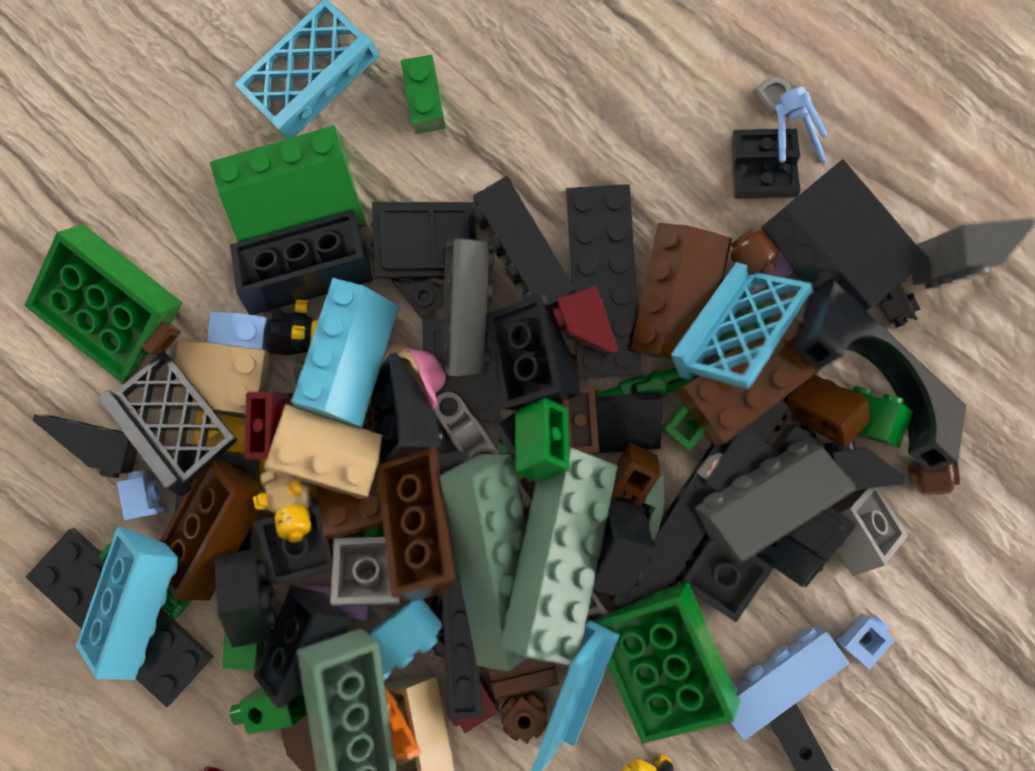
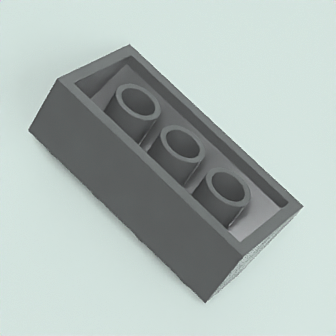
(969, 251)
(466, 306)
(773, 499)

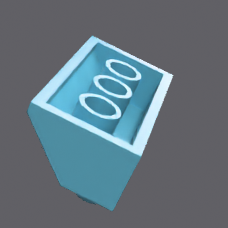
(346, 353)
(126, 605)

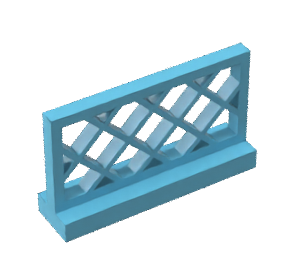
(328, 81)
(718, 318)
(577, 692)

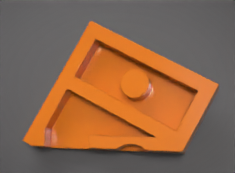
(403, 741)

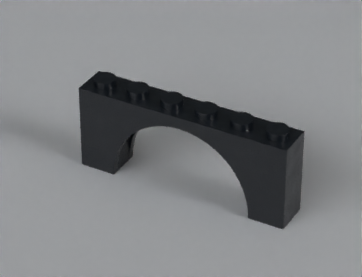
(840, 323)

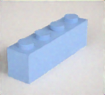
(786, 679)

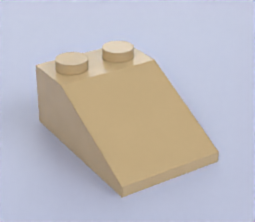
(223, 373)

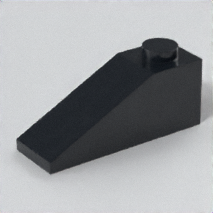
(92, 444)

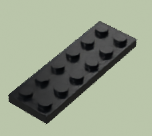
(604, 258)
(69, 580)

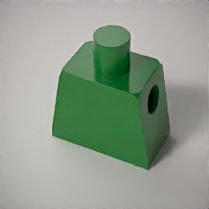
(261, 714)

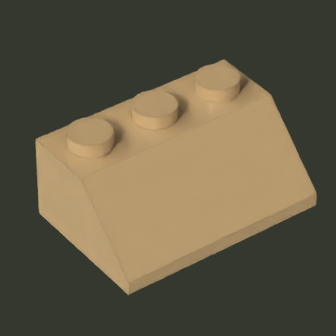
(324, 452)
(422, 710)

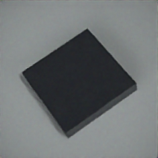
(629, 419)

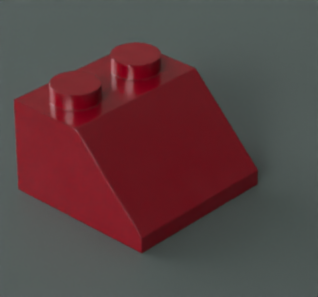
(585, 321)

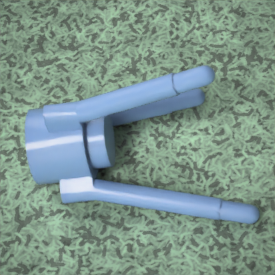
(798, 106)

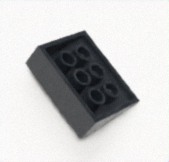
(845, 237)

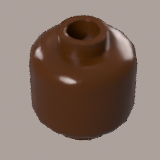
(755, 251)
(936, 482)

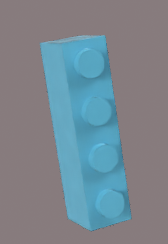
(404, 633)

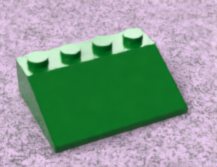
(287, 184)
(99, 300)
(669, 666)

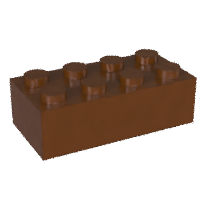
(727, 409)

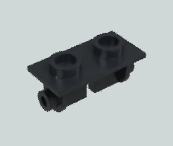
(900, 306)

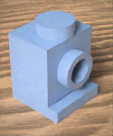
(140, 495)
(875, 644)

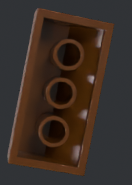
(679, 282)
(209, 524)
(415, 526)

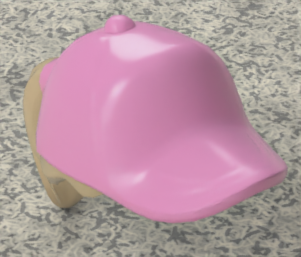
(423, 368)

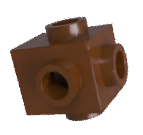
(524, 705)

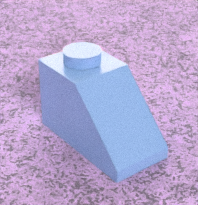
(239, 330)

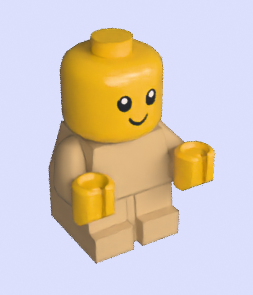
(288, 501)

